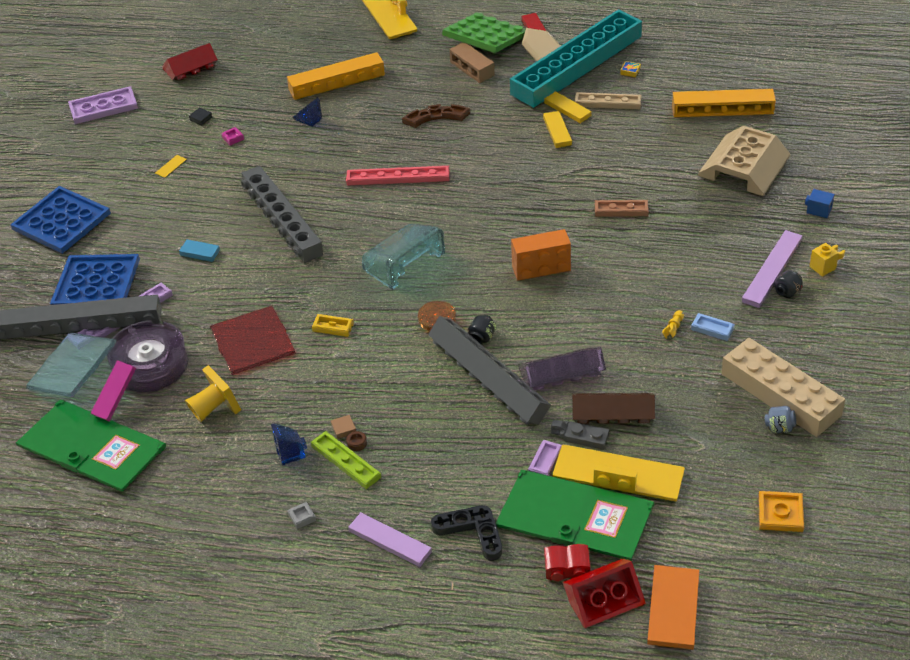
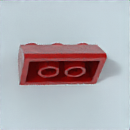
(190, 62)
(604, 592)

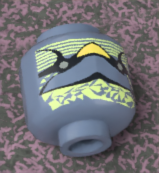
(780, 419)

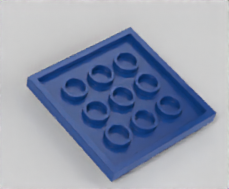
(60, 219)
(95, 278)

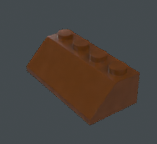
(613, 406)

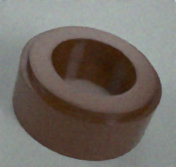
(356, 441)

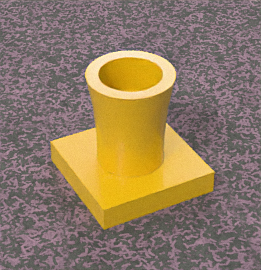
(211, 397)

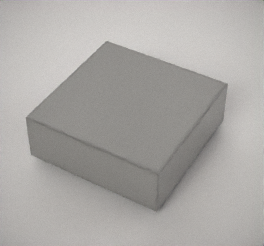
(301, 515)

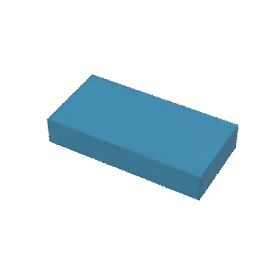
(199, 250)

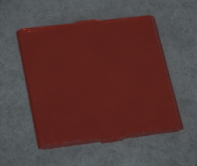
(252, 340)

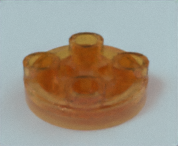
(432, 310)

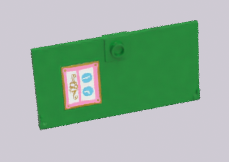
(91, 445)
(575, 514)

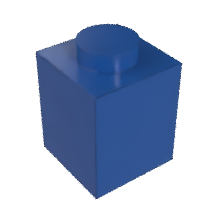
(819, 203)

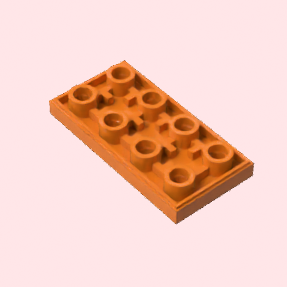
(673, 607)

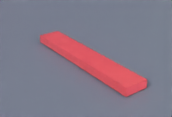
(397, 175)

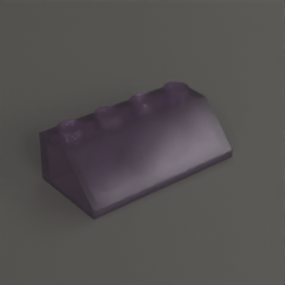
(562, 367)

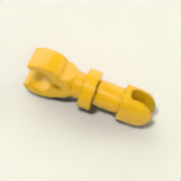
(673, 324)

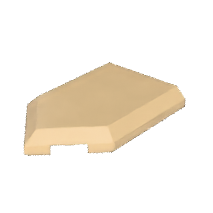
(539, 43)

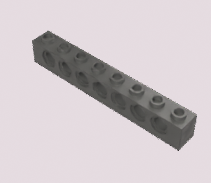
(282, 214)

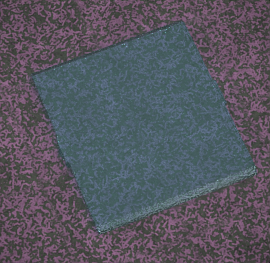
(71, 364)

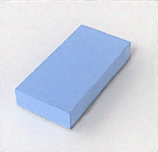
(712, 327)

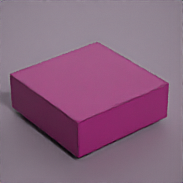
(232, 136)

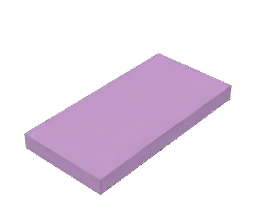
(103, 105)

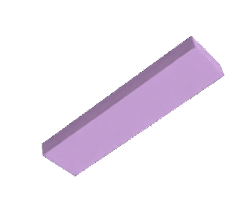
(390, 539)

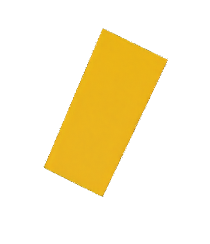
(170, 166)

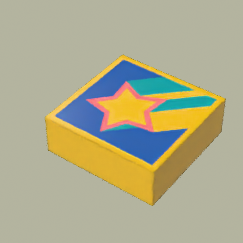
(630, 69)

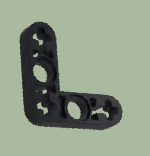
(477, 523)

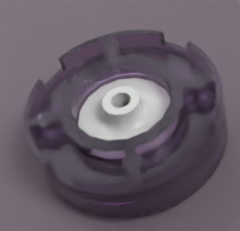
(154, 351)

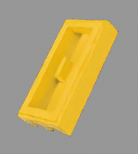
(332, 325)

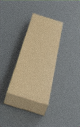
(606, 100)

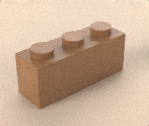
(472, 62)

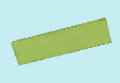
(346, 460)

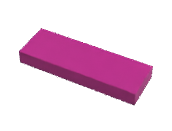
(113, 391)

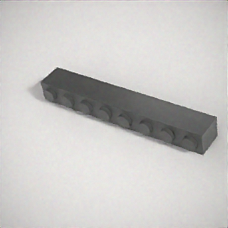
(489, 370)

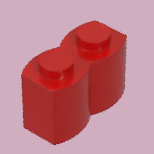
(566, 562)

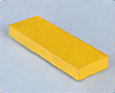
(567, 107)
(557, 129)

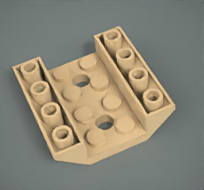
(759, 160)

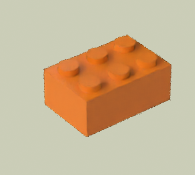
(541, 254)

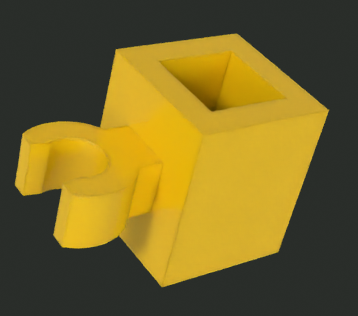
(825, 258)

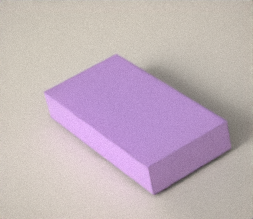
(545, 458)

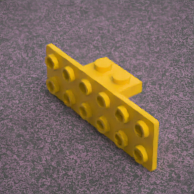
(391, 17)
(619, 472)

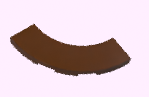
(435, 112)

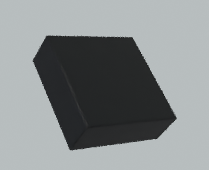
(200, 116)

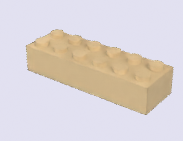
(783, 385)

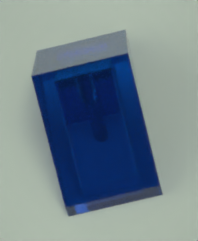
(310, 114)

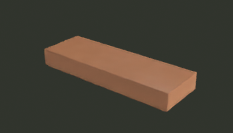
(618, 208)

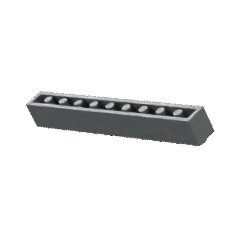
(79, 316)

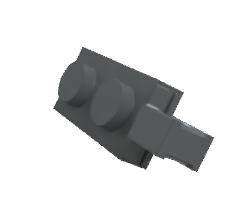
(580, 433)

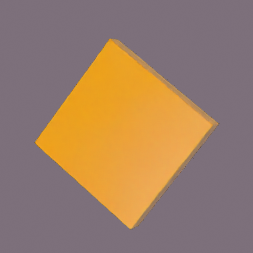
(781, 511)

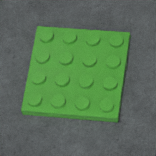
(485, 32)

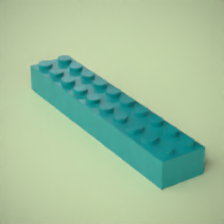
(575, 58)

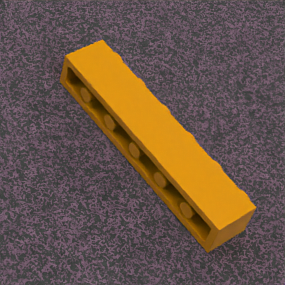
(335, 76)
(723, 102)

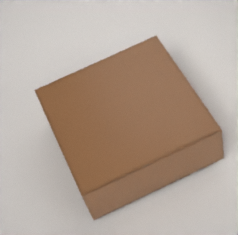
(343, 426)

